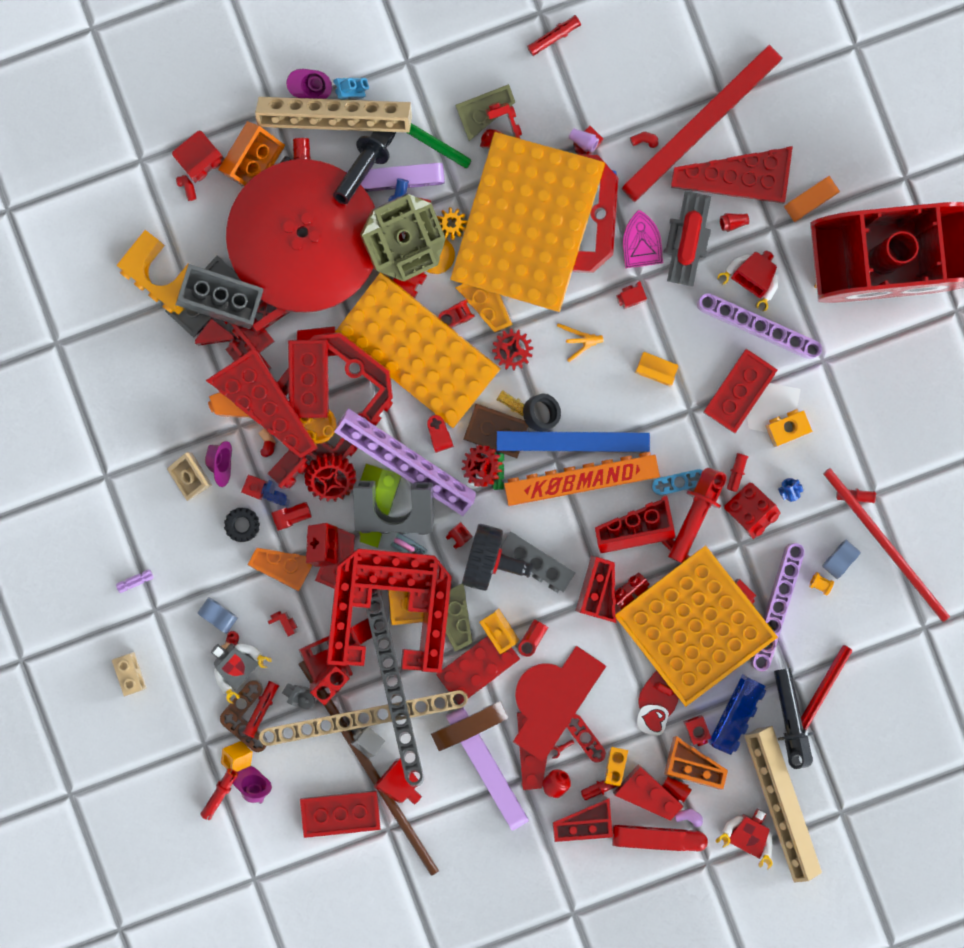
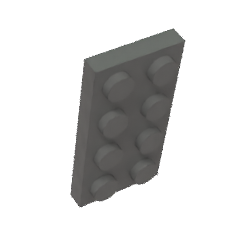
(193, 321)

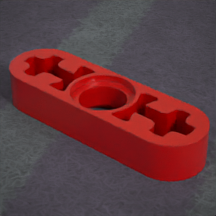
(589, 752)

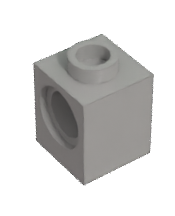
(367, 741)

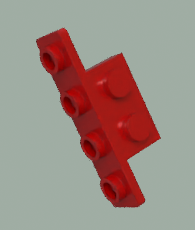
(253, 341)

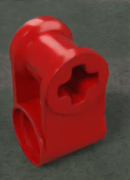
(457, 315)
(440, 437)

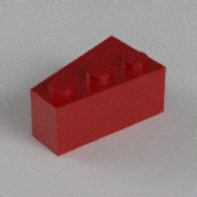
(648, 794)

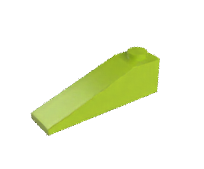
(386, 489)

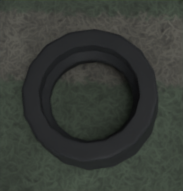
(553, 407)

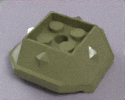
(421, 243)

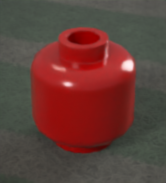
(556, 783)

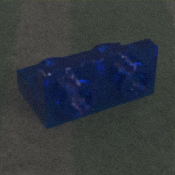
(278, 497)

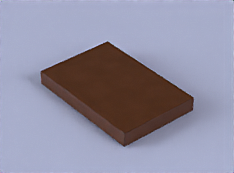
(485, 424)

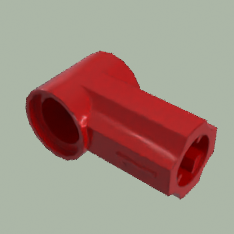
(288, 516)
(533, 636)

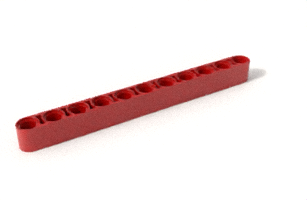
(702, 123)

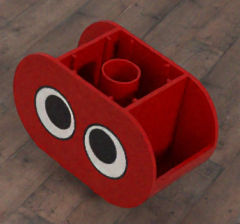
(889, 252)

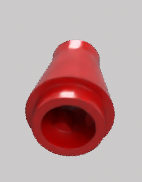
(733, 221)
(677, 788)

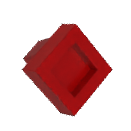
(460, 535)

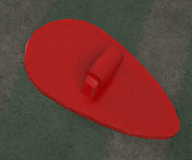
(658, 693)

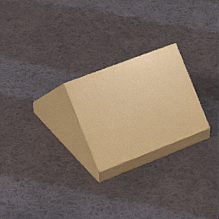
(189, 476)

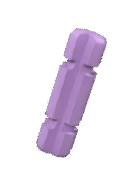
(134, 581)

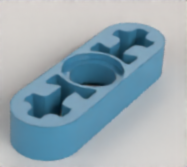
(675, 489)

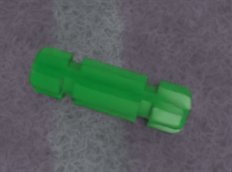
(498, 484)

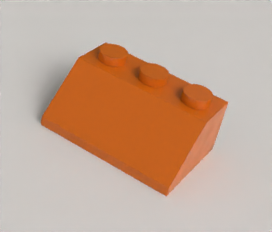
(251, 154)

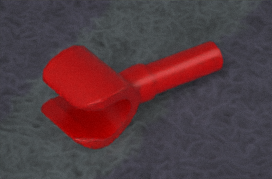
(560, 748)

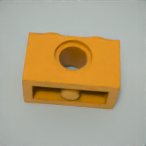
(799, 423)

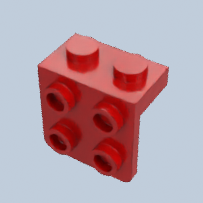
(198, 156)
(752, 510)

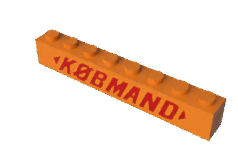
(581, 480)

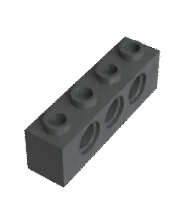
(564, 574)

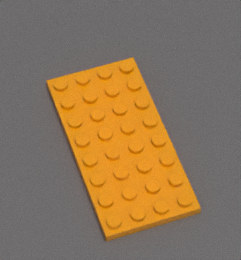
(419, 349)

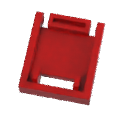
(316, 663)

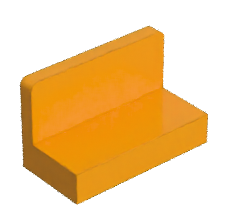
(657, 369)
(499, 631)

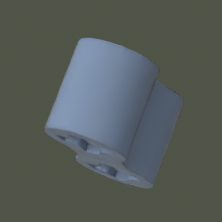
(841, 559)
(217, 615)

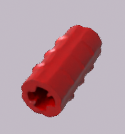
(301, 148)

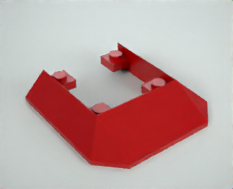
(427, 590)

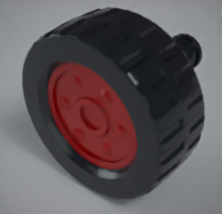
(486, 558)

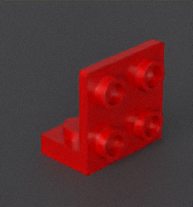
(288, 469)

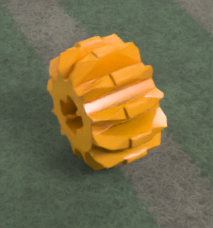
(458, 224)

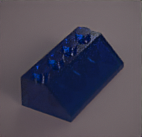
(736, 714)

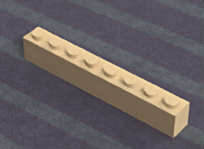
(783, 804)

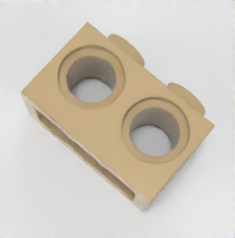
(129, 674)

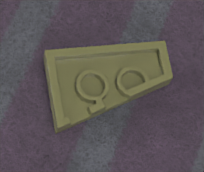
(473, 112)

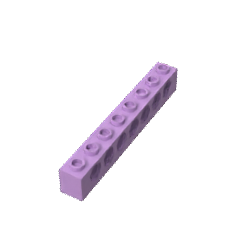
(404, 461)

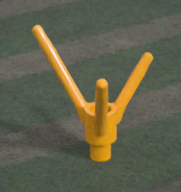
(588, 340)

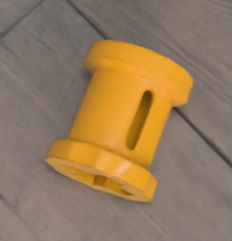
(821, 583)

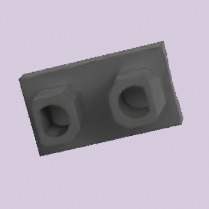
(299, 696)

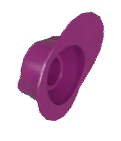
(309, 84)
(219, 462)
(252, 785)

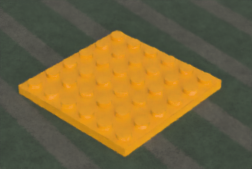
(696, 626)

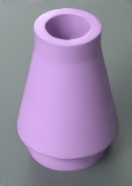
(585, 140)

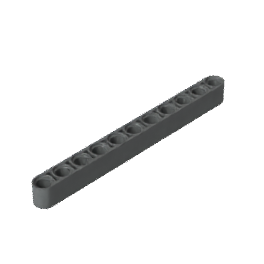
(392, 691)

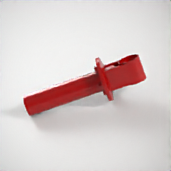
(704, 497)

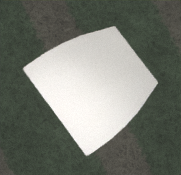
(774, 402)

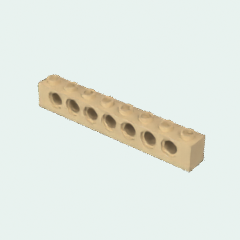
(333, 114)

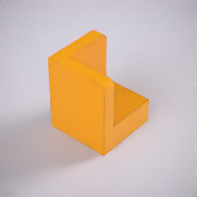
(236, 756)

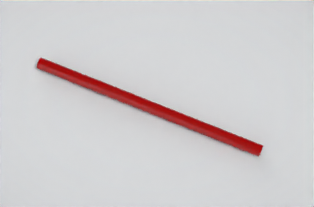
(886, 544)

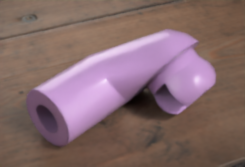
(690, 815)

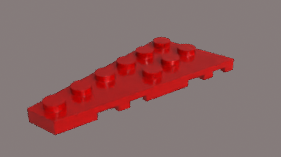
(745, 176)
(257, 394)

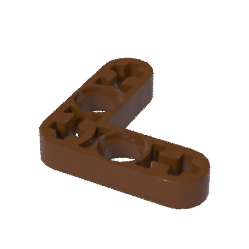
(238, 713)

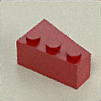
(598, 590)
(585, 824)

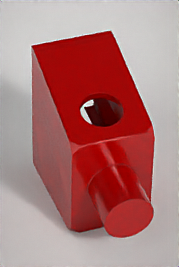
(395, 785)

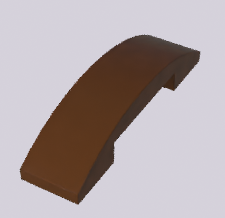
(469, 726)

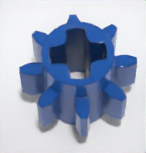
(790, 489)

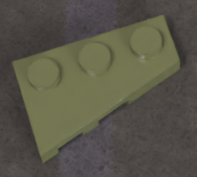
(457, 620)

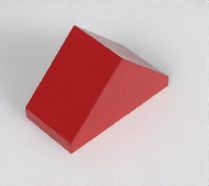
(213, 334)

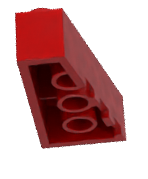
(637, 528)

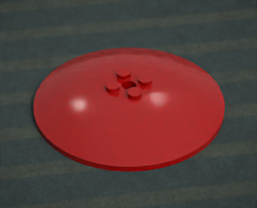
(294, 270)

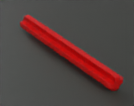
(825, 686)

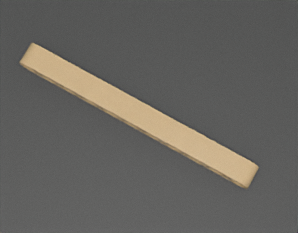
(355, 723)

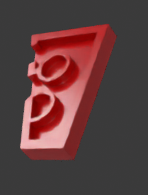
(345, 547)

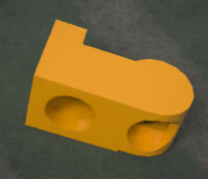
(615, 766)

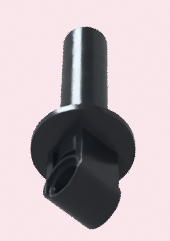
(372, 150)
(795, 737)

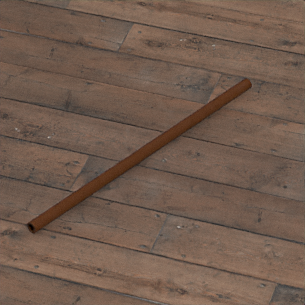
(374, 777)

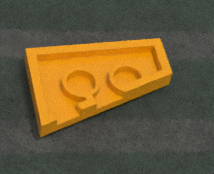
(488, 305)
(398, 609)

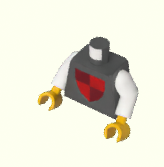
(235, 665)

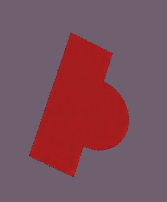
(551, 698)

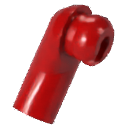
(646, 137)
(188, 185)

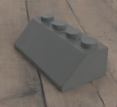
(219, 296)

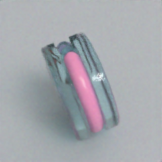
(406, 545)

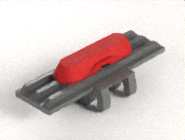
(693, 238)

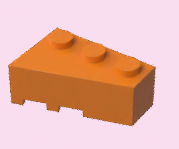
(691, 765)

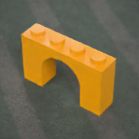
(136, 265)

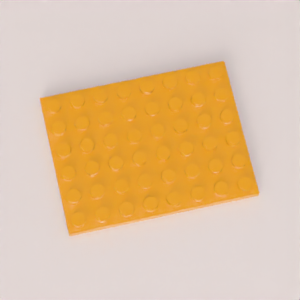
(527, 221)

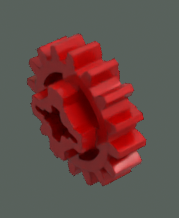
(521, 352)
(480, 465)

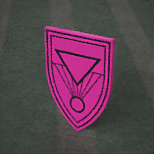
(642, 242)

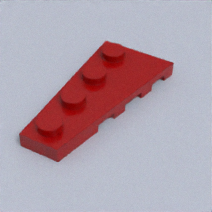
(531, 767)

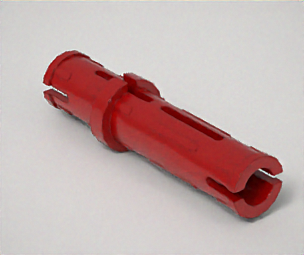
(557, 33)
(270, 689)
(222, 788)

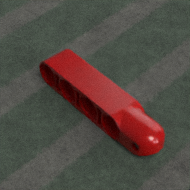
(658, 838)

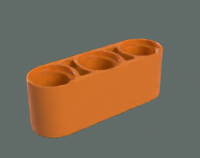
(811, 198)

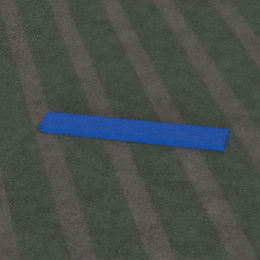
(573, 441)

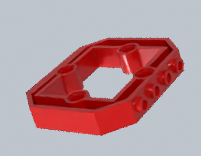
(590, 261)
(369, 368)

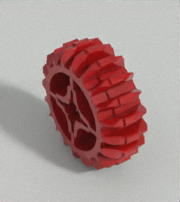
(323, 469)

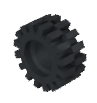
(230, 524)

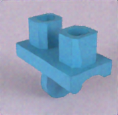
(351, 87)

